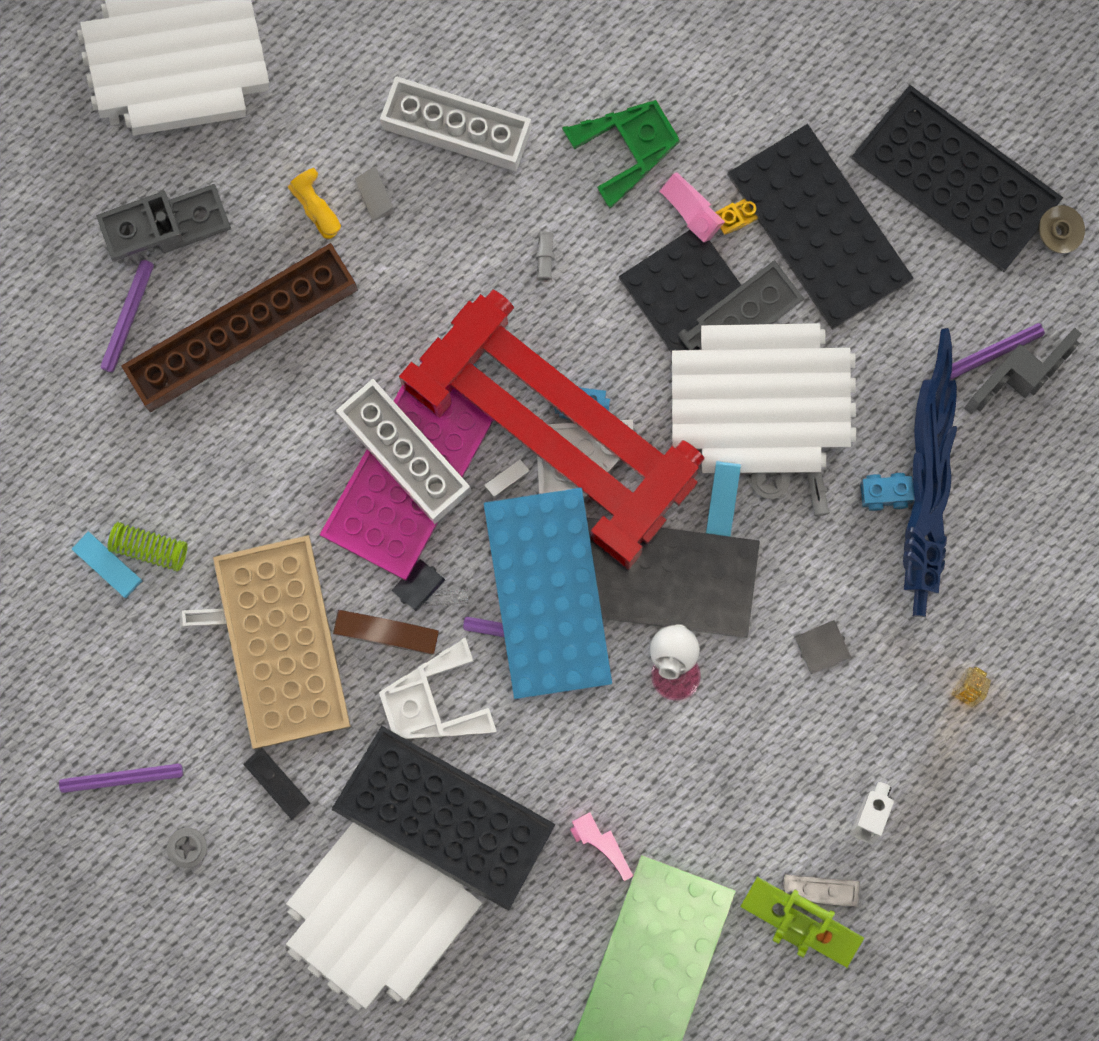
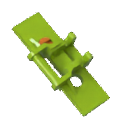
(797, 928)

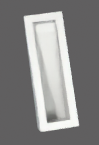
(506, 479)
(201, 618)

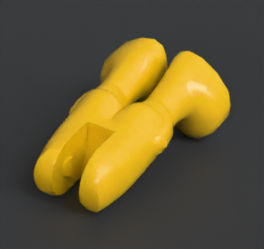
(314, 206)

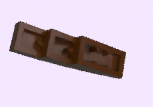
(385, 632)

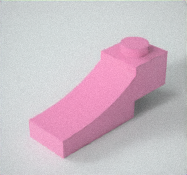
(692, 207)
(588, 832)

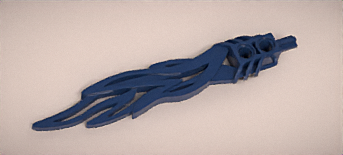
(931, 479)

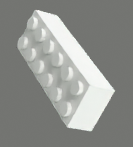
(456, 123)
(404, 451)

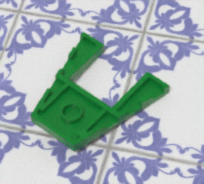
(645, 134)

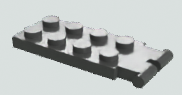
(755, 302)

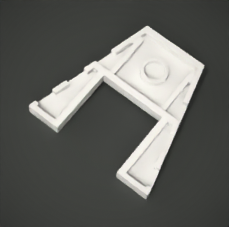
(412, 706)

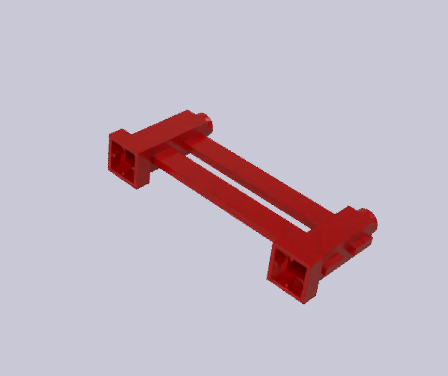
(451, 365)

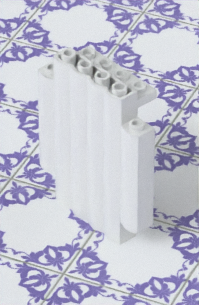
(173, 62)
(763, 397)
(375, 918)

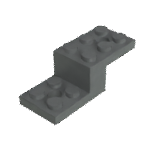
(163, 222)
(1024, 372)

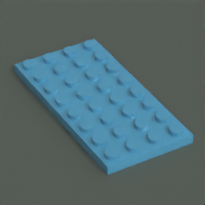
(548, 593)

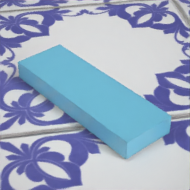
(723, 498)
(107, 564)

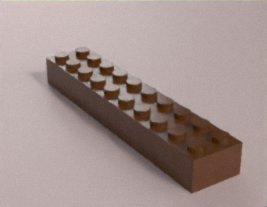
(240, 327)

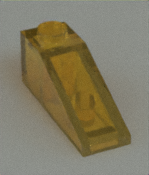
(972, 686)

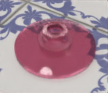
(676, 688)

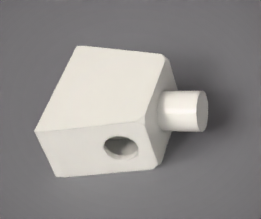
(869, 821)

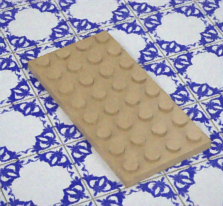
(281, 642)

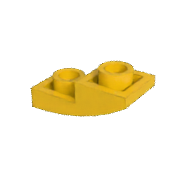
(737, 216)

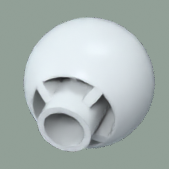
(674, 651)

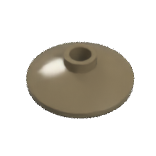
(1071, 228)

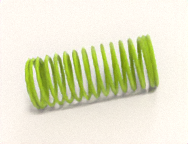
(175, 552)

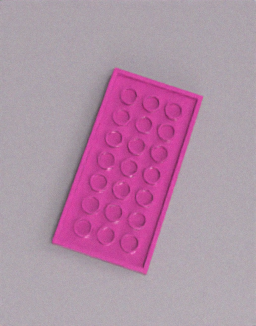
(376, 513)

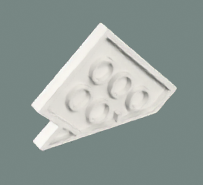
(553, 481)

